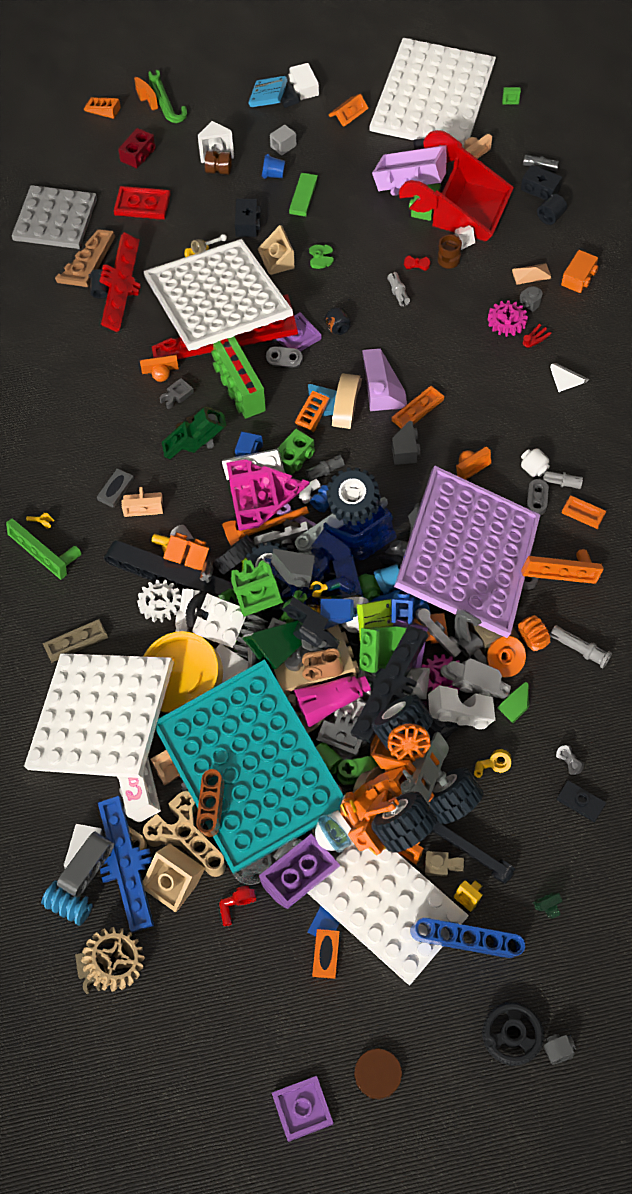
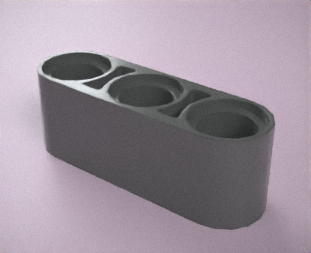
(85, 864)

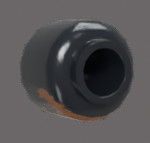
(337, 321)

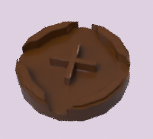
(378, 1073)

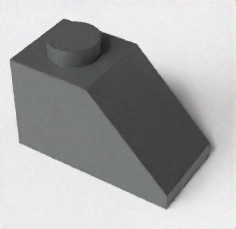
(293, 567)

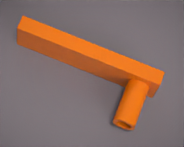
(567, 570)

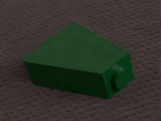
(274, 643)

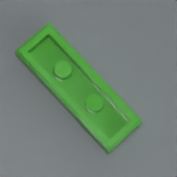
(303, 194)

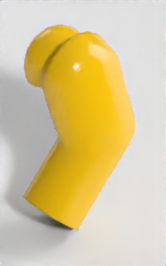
(160, 540)

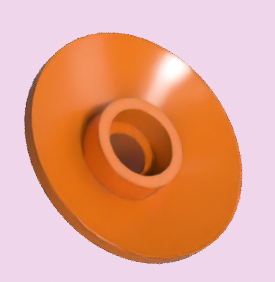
(514, 656)

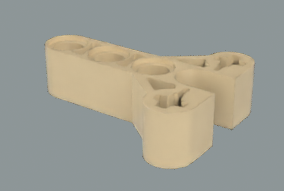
(170, 834)

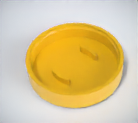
(194, 670)

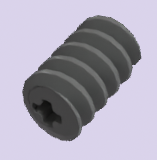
(255, 624)

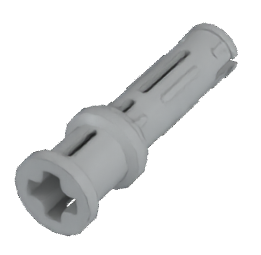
(589, 650)

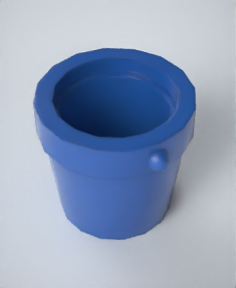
(272, 167)

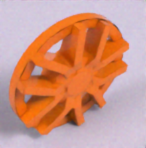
(408, 742)

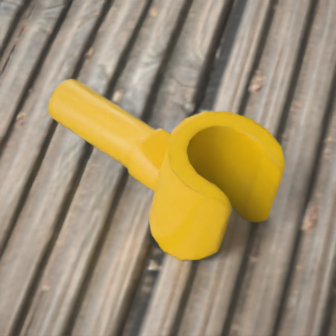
(44, 519)

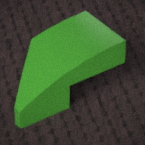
(516, 703)

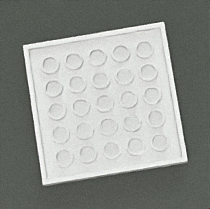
(100, 715)

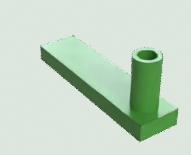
(55, 564)

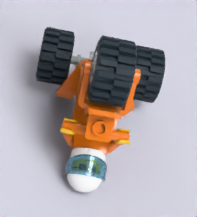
(405, 800)

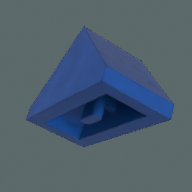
(337, 611)

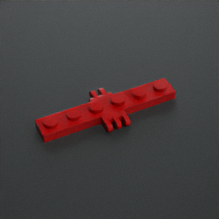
(120, 282)

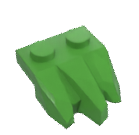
(255, 587)

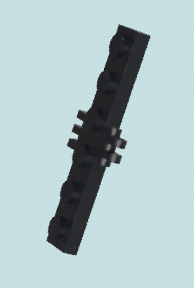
(390, 682)

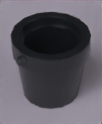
(97, 289)

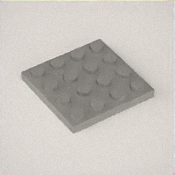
(54, 217)

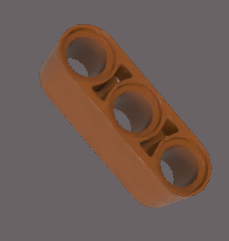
(206, 793)

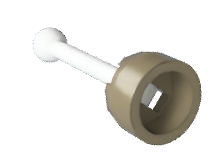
(199, 246)

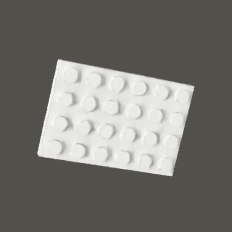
(381, 901)

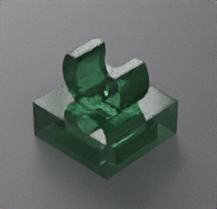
(548, 904)

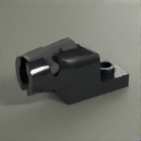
(310, 627)

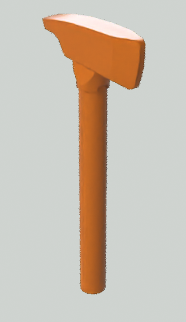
(234, 535)

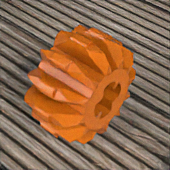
(534, 633)

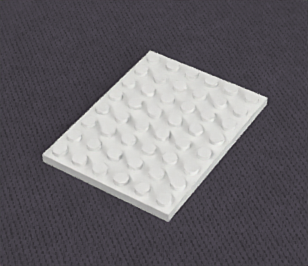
(432, 91)
(217, 294)

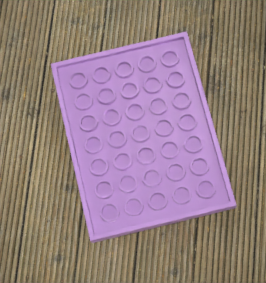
(468, 551)

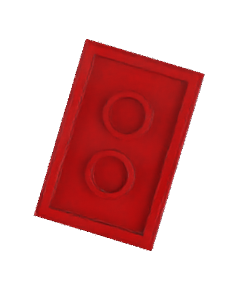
(142, 202)

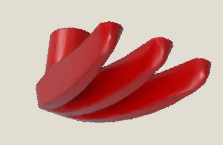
(531, 340)

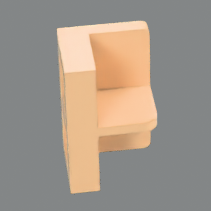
(142, 504)

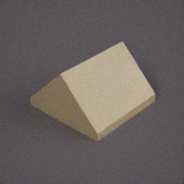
(277, 252)

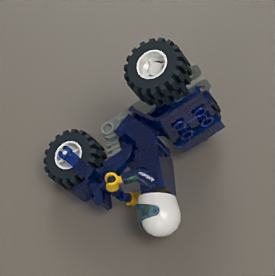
(353, 530)

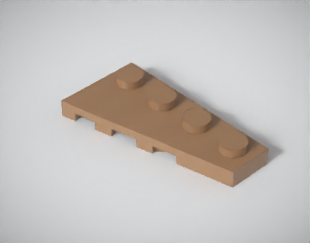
(87, 259)

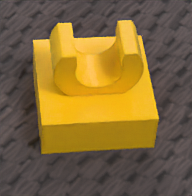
(468, 894)

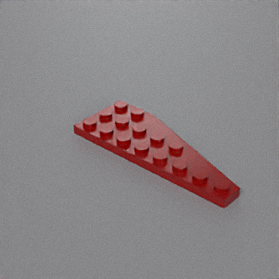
(272, 331)

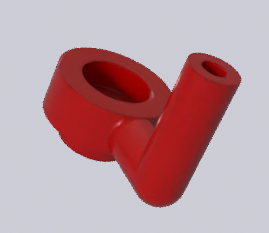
(242, 896)

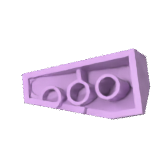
(382, 383)

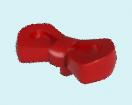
(423, 263)

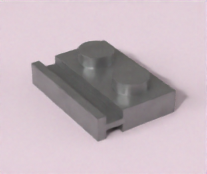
(394, 554)

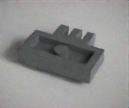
(338, 733)

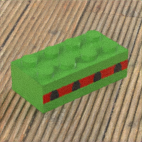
(239, 377)

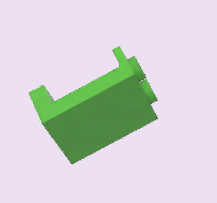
(378, 646)

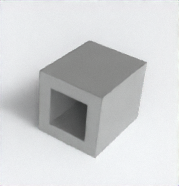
(283, 139)

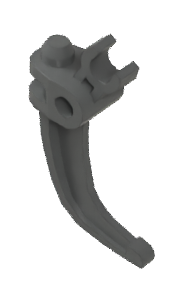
(469, 642)

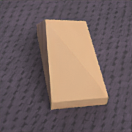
(531, 273)

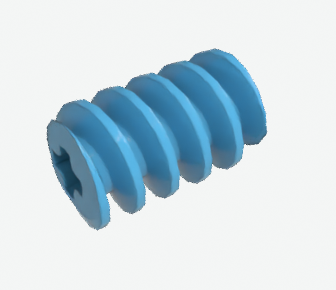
(66, 904)

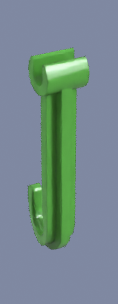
(155, 82)

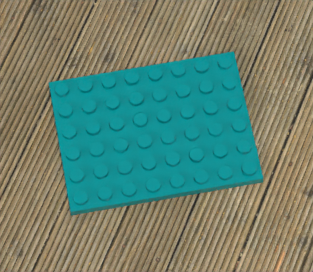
(264, 754)

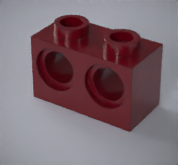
(137, 148)

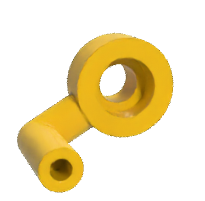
(494, 763)

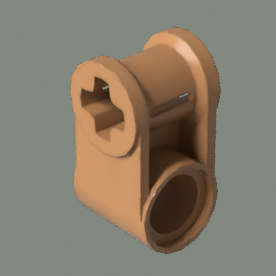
(323, 663)

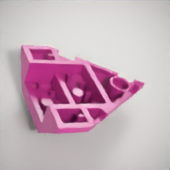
(259, 492)

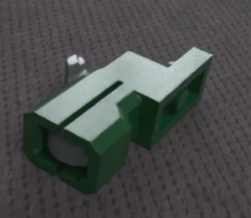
(195, 434)

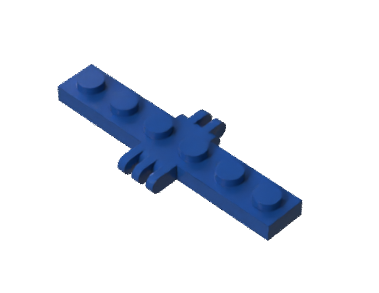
(126, 864)

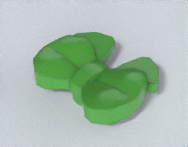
(319, 260)

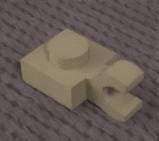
(438, 864)

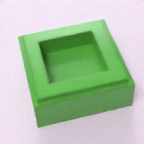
(511, 95)

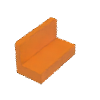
(350, 109)

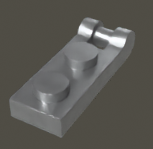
(437, 632)

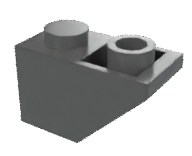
(404, 445)

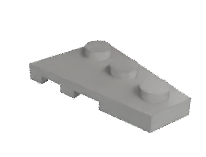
(285, 538)

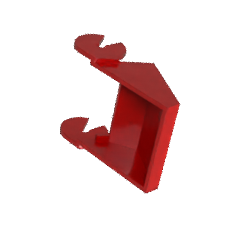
(471, 195)

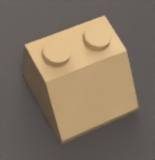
(172, 876)

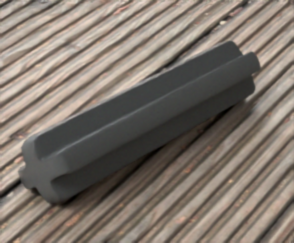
(207, 569)

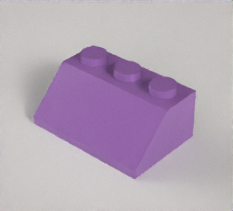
(298, 872)

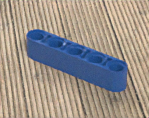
(478, 938)

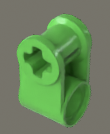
(355, 769)

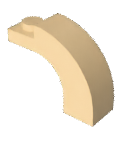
(346, 400)

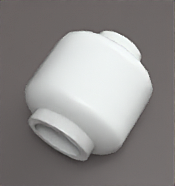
(535, 462)

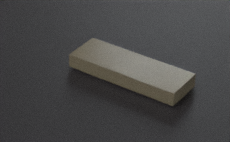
(75, 640)

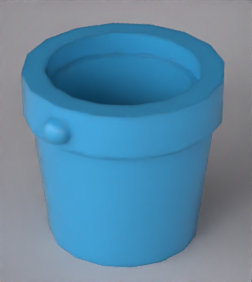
(387, 577)

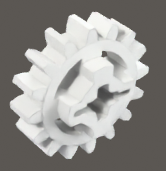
(159, 601)

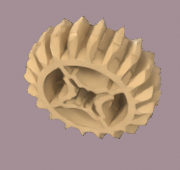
(103, 957)

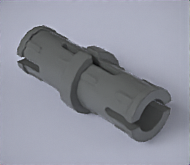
(541, 162)
(324, 467)

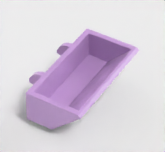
(420, 165)

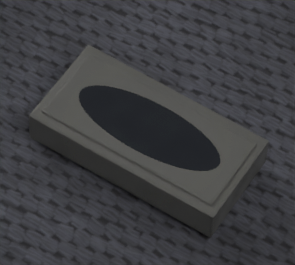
(115, 488)

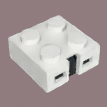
(219, 621)

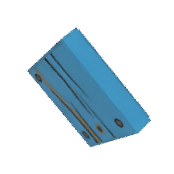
(268, 91)

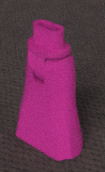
(324, 699)

